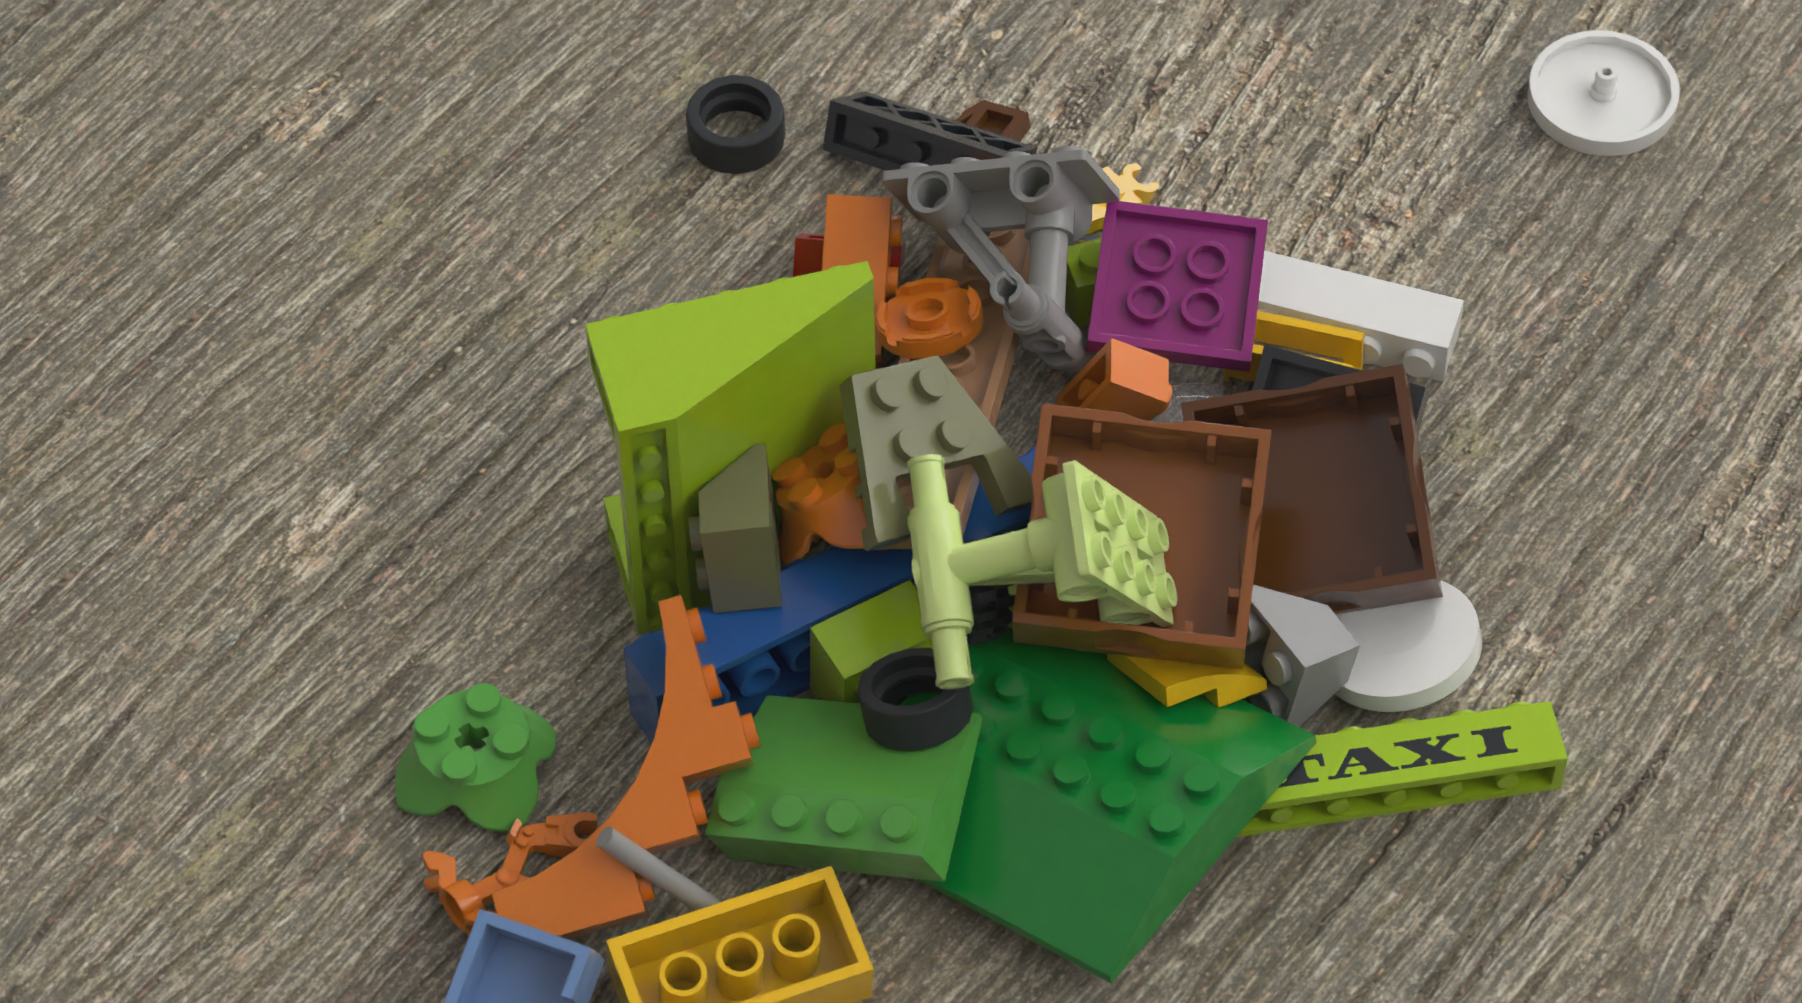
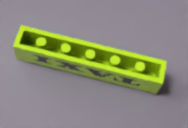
(1419, 767)

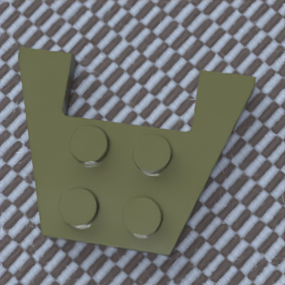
(915, 413)

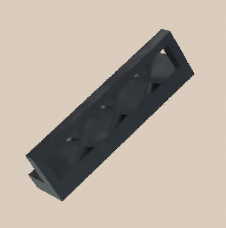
(896, 134)

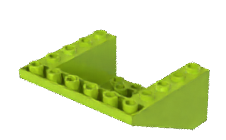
(703, 386)

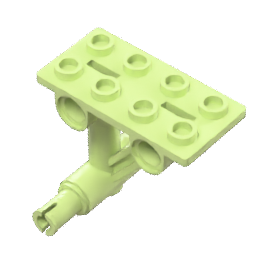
(1088, 545)

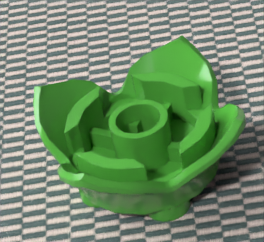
(486, 784)

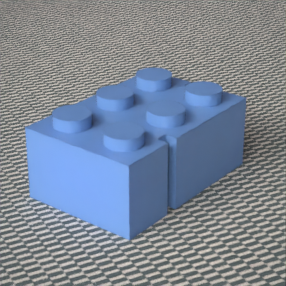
(522, 965)

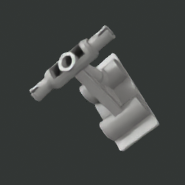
(1037, 192)

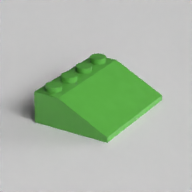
(839, 797)

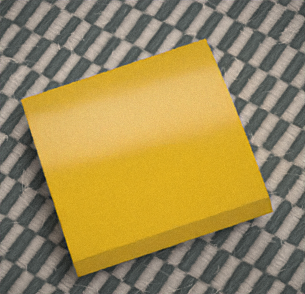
(1178, 681)

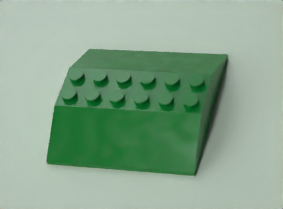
(1100, 800)

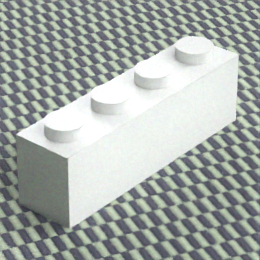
(1397, 320)

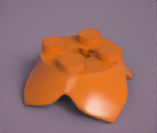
(820, 497)

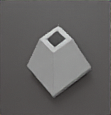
(1299, 652)

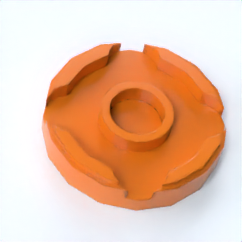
(928, 318)

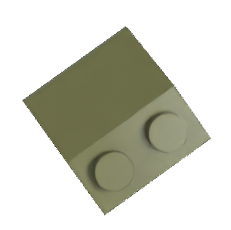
(739, 536)

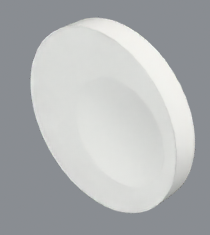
(1603, 93)
(1412, 652)

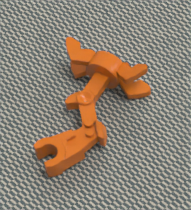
(463, 900)

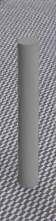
(654, 870)

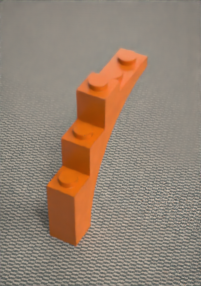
(658, 812)

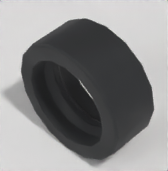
(729, 95)
(910, 725)

